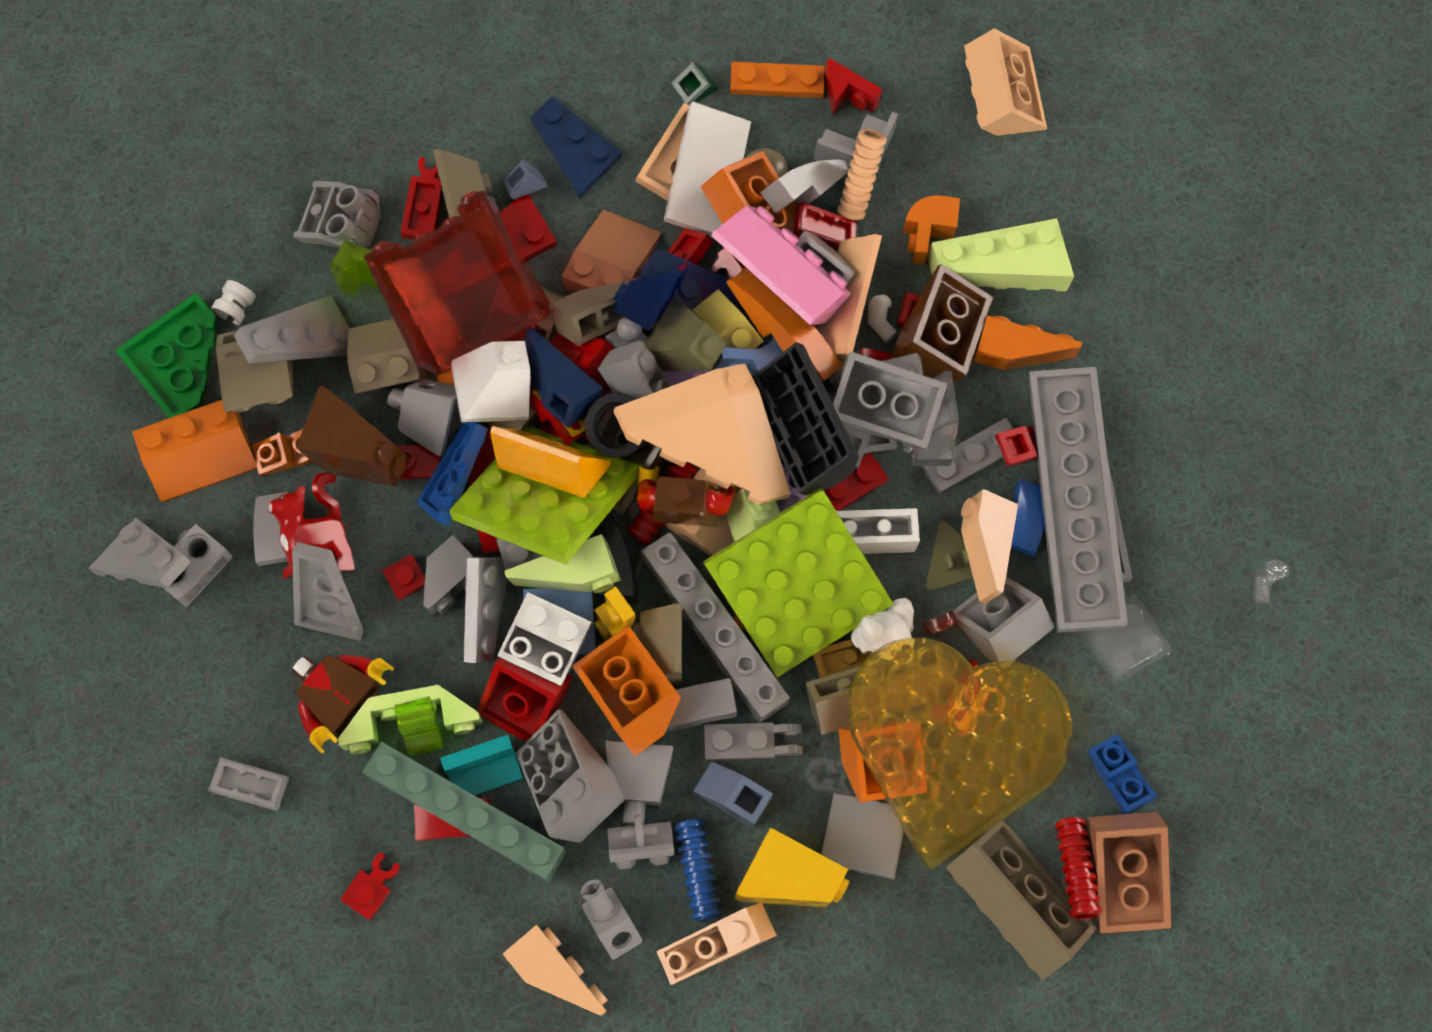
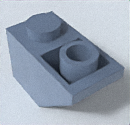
(733, 794)

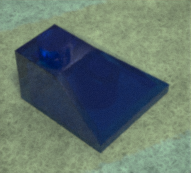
(649, 295)

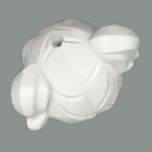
(884, 626)

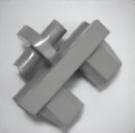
(640, 842)

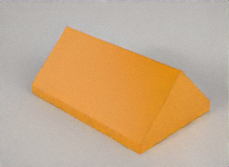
(547, 460)

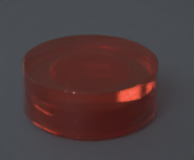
(940, 623)

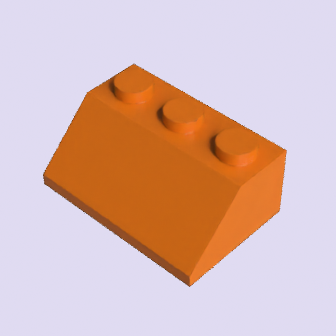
(741, 186)
(194, 450)
(629, 689)

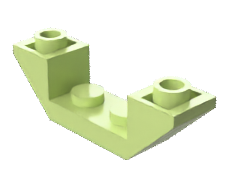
(363, 732)

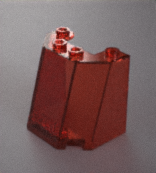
(459, 285)

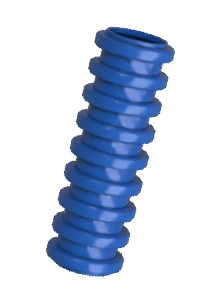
(698, 869)

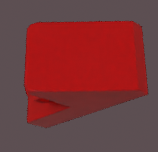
(844, 84)

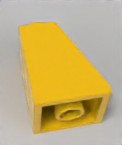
(791, 875)

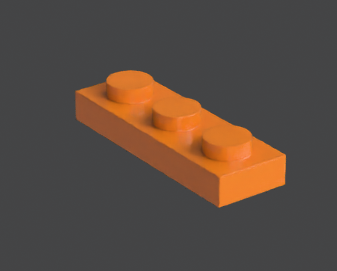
(777, 79)

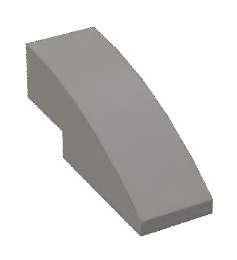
(805, 183)
(703, 704)

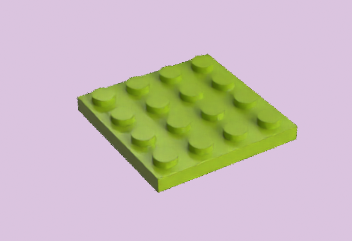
(538, 514)
(798, 582)

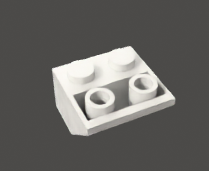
(545, 639)

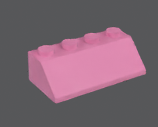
(783, 265)

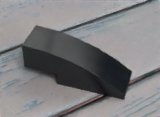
(622, 557)

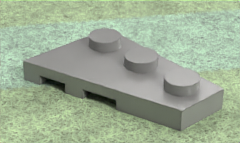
(141, 556)

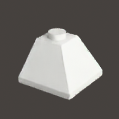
(493, 382)

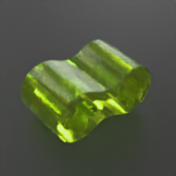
(419, 726)

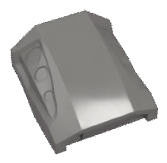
(338, 214)

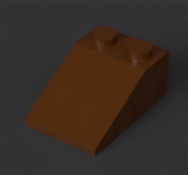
(945, 324)

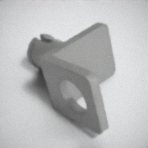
(608, 918)

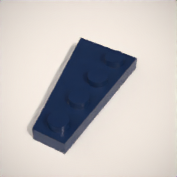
(697, 283)

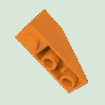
(1017, 346)

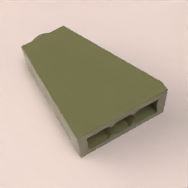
(684, 341)

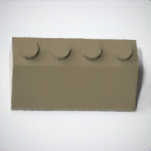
(1021, 899)

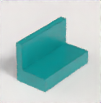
(483, 766)

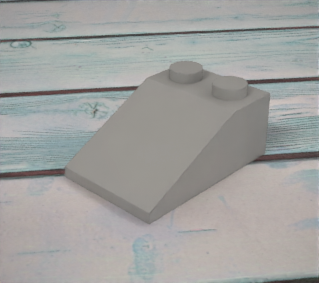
(887, 400)

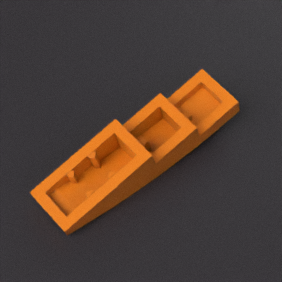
(777, 318)

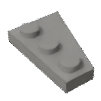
(321, 594)
(483, 606)

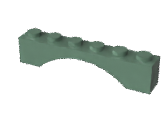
(465, 812)

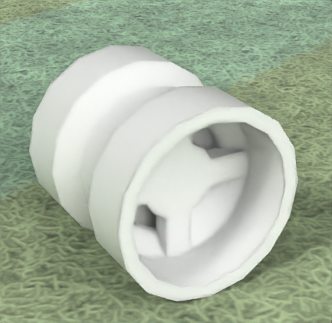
(233, 301)

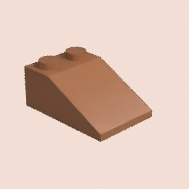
(609, 253)
(1131, 871)

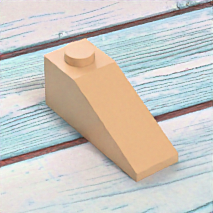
(988, 540)

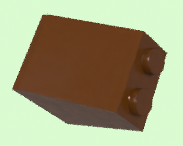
(348, 444)

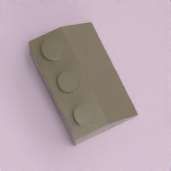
(458, 178)

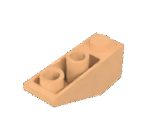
(716, 943)
(544, 967)

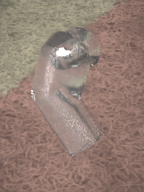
(1265, 577)

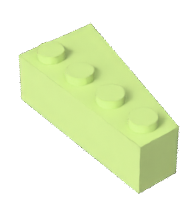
(1010, 257)

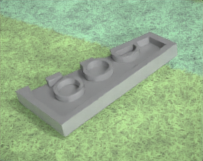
(296, 334)

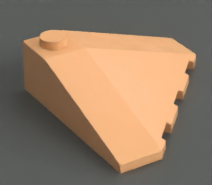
(714, 425)

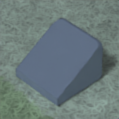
(523, 180)

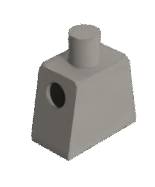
(427, 413)
(639, 776)

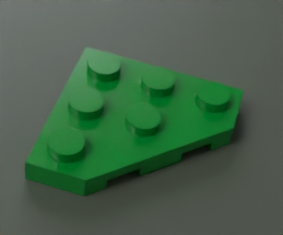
(174, 356)

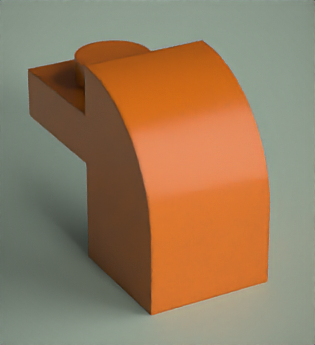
(928, 218)

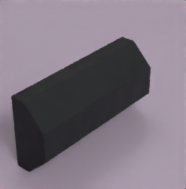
(805, 422)

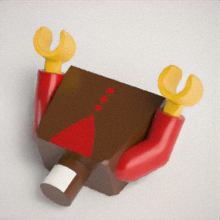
(682, 499)
(335, 693)

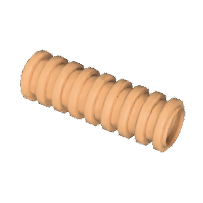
(861, 174)

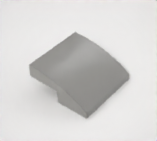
(863, 836)

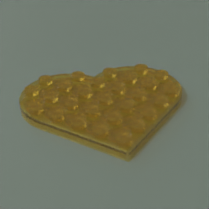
(955, 740)

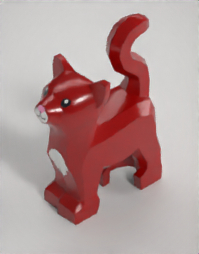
(320, 532)

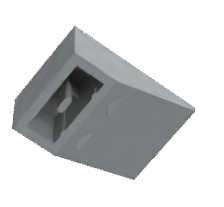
(568, 780)

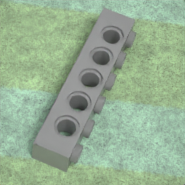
(715, 628)

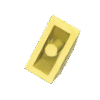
(727, 321)

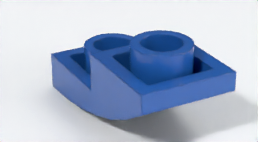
(1029, 518)
(1121, 775)

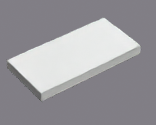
(707, 145)

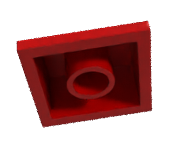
(520, 699)

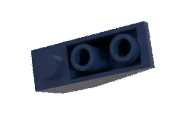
(559, 382)

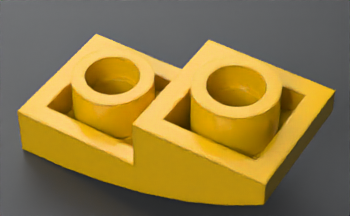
(613, 614)

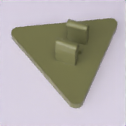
(948, 560)

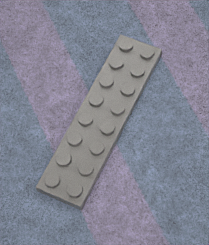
(1077, 500)

